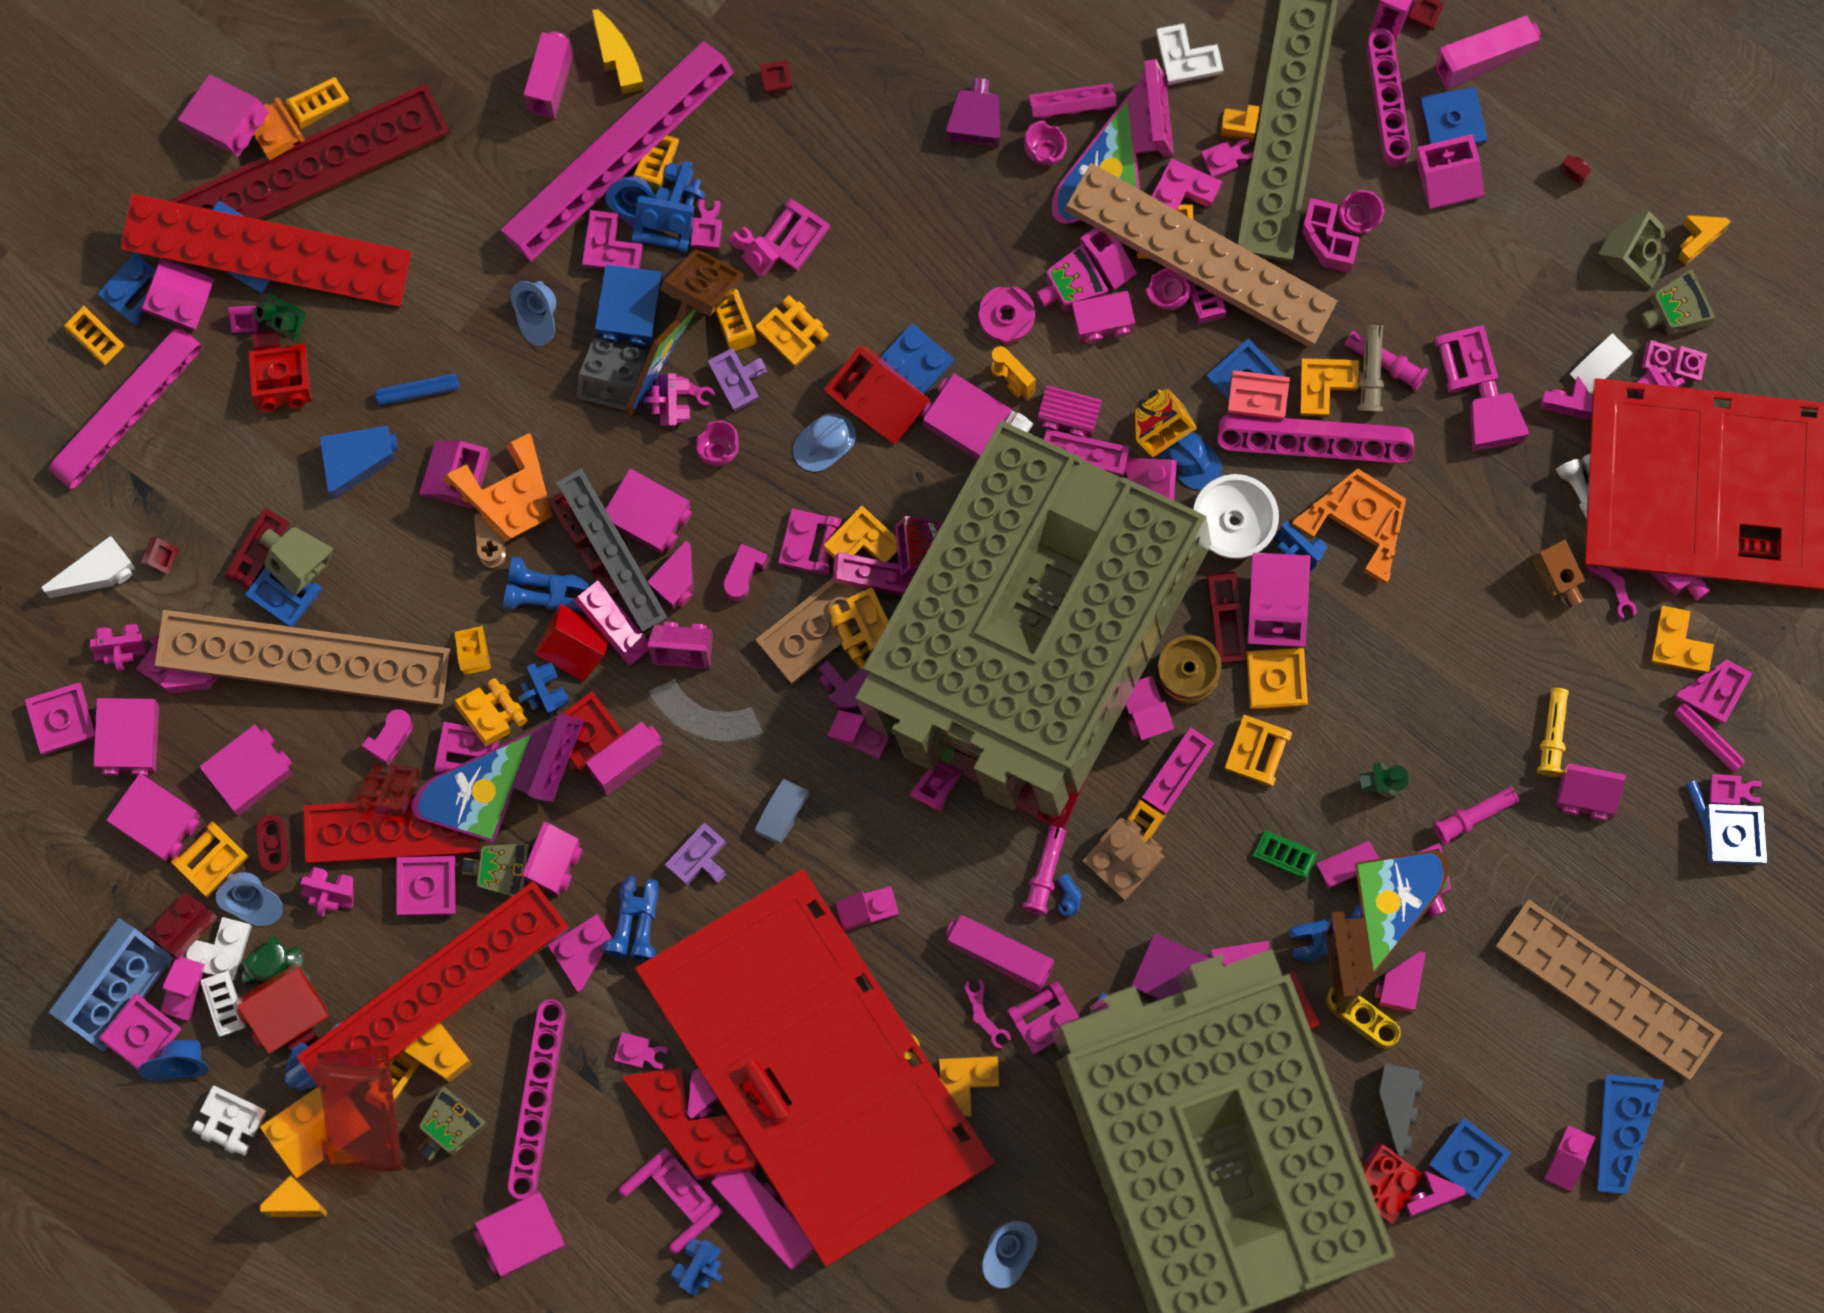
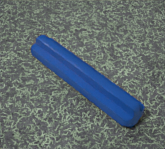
(417, 389)

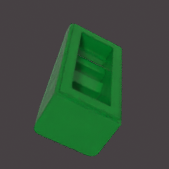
(1289, 846)

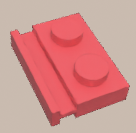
(1258, 395)

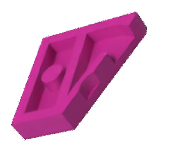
(1153, 474)
(1716, 691)
(581, 950)

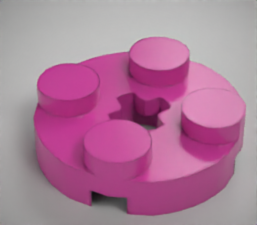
(1006, 299)

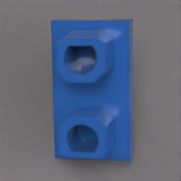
(681, 176)
(1294, 543)
(541, 676)
(702, 1269)

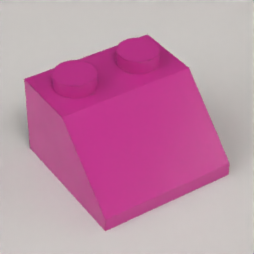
(177, 294)
(1590, 792)
(552, 860)

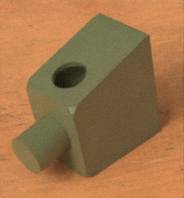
(295, 557)

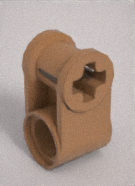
(486, 540)

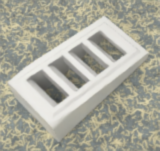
(215, 979)

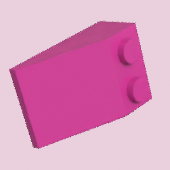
(681, 645)

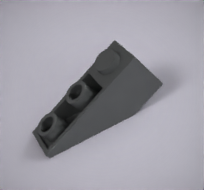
(1396, 1099)

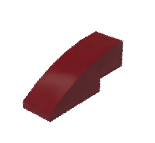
(1226, 616)

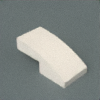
(1602, 362)

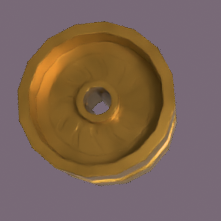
(1196, 655)

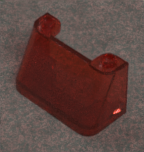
(359, 1108)

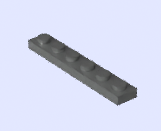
(611, 550)

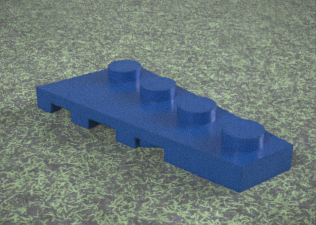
(1624, 1126)

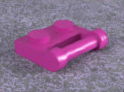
(801, 239)
(1474, 354)
(800, 541)
(460, 741)
(1038, 1032)

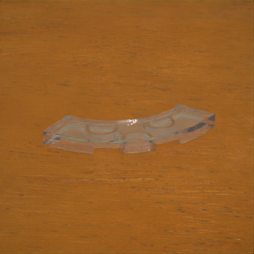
(703, 722)

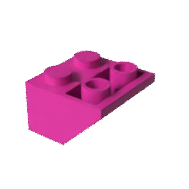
(1450, 171)
(446, 458)

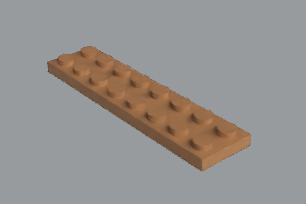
(1608, 990)

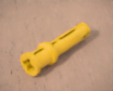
(1553, 746)

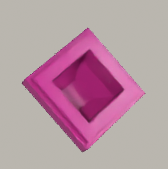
(243, 319)

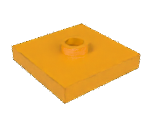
(1276, 678)

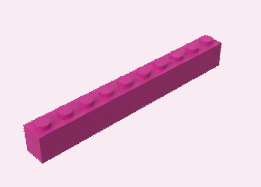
(617, 151)

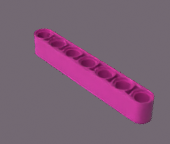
(125, 407)
(1327, 447)
(534, 1086)

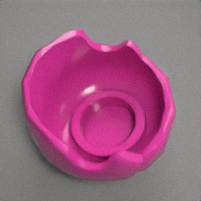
(1045, 144)
(1361, 211)
(1168, 290)
(718, 443)

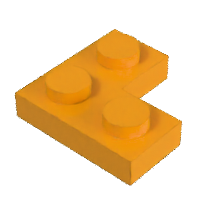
(1320, 377)
(863, 531)
(1674, 649)
(967, 1073)

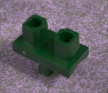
(280, 316)
(1385, 780)

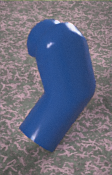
(1071, 898)

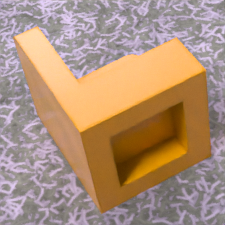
(1239, 123)

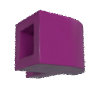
(844, 692)

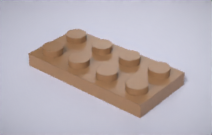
(806, 633)

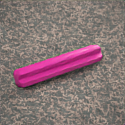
(1709, 737)

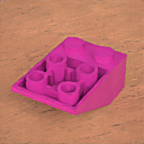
(1279, 599)

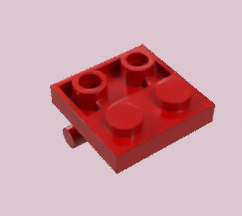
(1390, 1181)

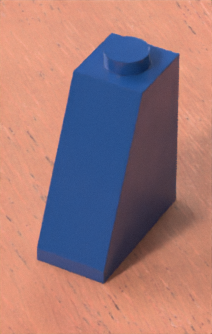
(356, 456)

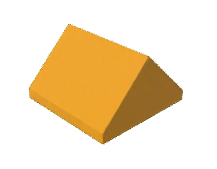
(291, 1201)

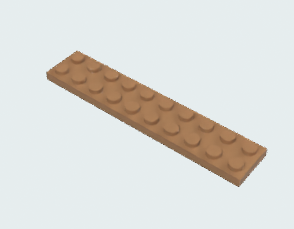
(1201, 255)
(302, 658)

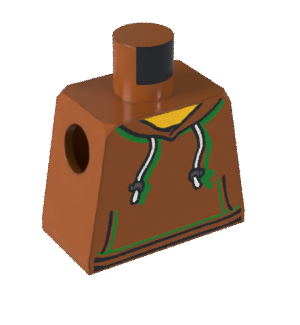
(1553, 562)

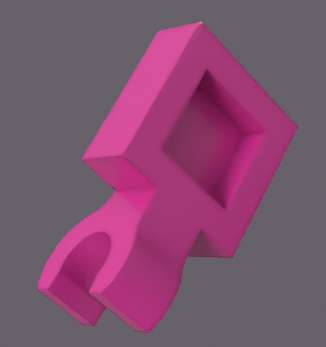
(757, 251)

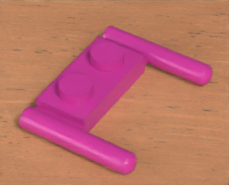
(682, 1190)

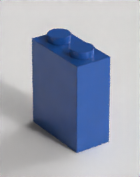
(629, 305)

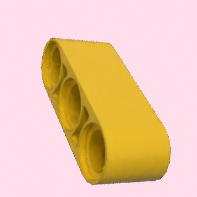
(1369, 1030)

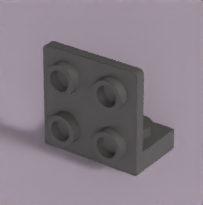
(610, 373)

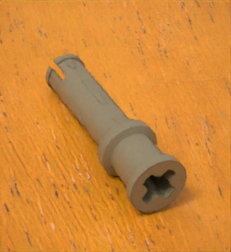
(1371, 382)

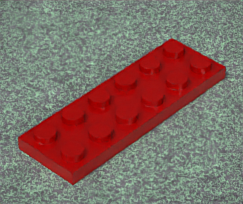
(344, 835)

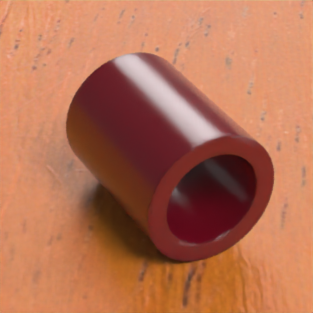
(266, 340)

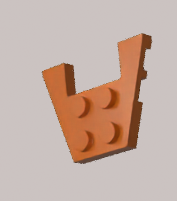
(514, 502)
(1365, 509)

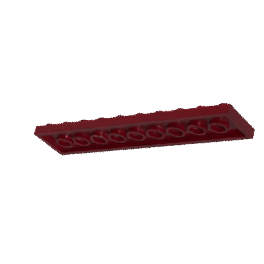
(326, 158)

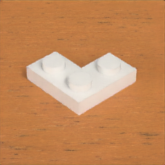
(1181, 62)
(227, 950)

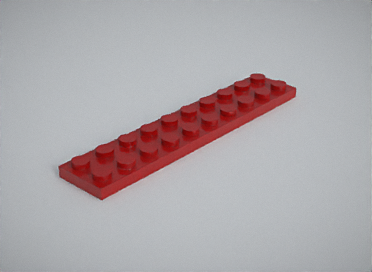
(265, 250)
(447, 978)

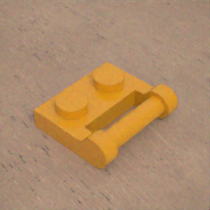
(1007, 366)
(1248, 748)
(216, 865)

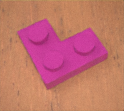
(1187, 182)
(602, 247)

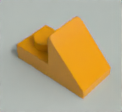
(1705, 230)
(472, 650)

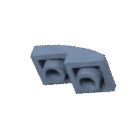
(781, 811)

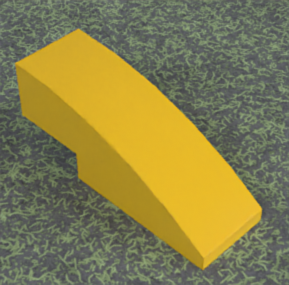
(617, 54)

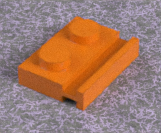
(277, 131)

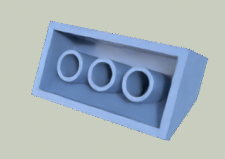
(107, 981)

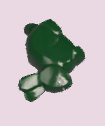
(270, 961)

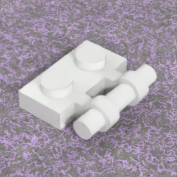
(234, 1112)

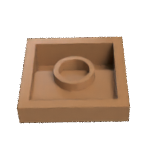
(1124, 857)

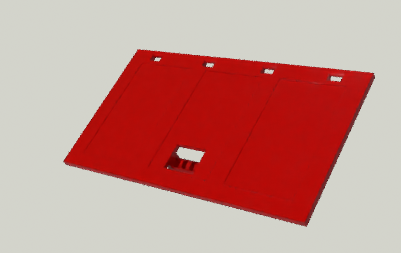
(1683, 476)
(862, 1126)

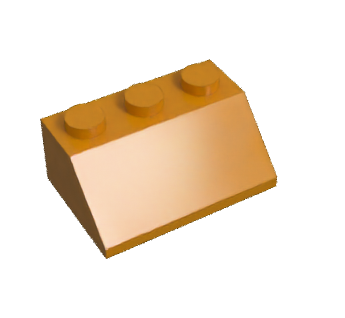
(299, 1133)

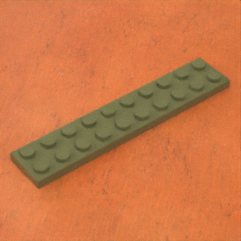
(1287, 128)

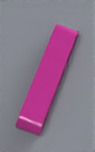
(1388, 85)

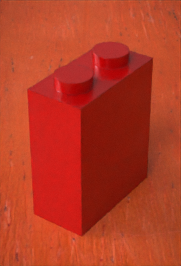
(281, 1008)

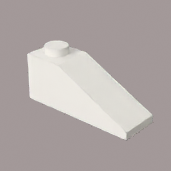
(95, 570)

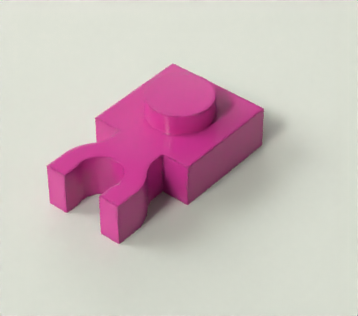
(1223, 159)
(707, 230)
(1729, 790)
(636, 1051)

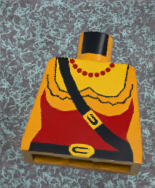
(1161, 421)

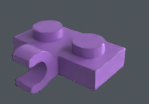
(736, 379)
(698, 855)

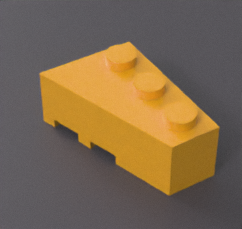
(439, 1054)

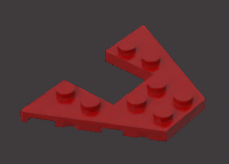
(706, 1145)

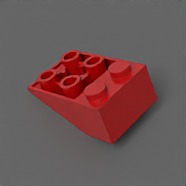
(877, 394)

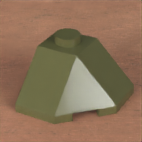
(1636, 249)

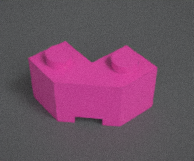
(1331, 248)
(1146, 711)

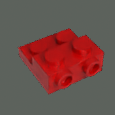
(280, 377)
(596, 733)

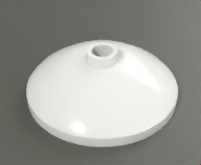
(1250, 503)

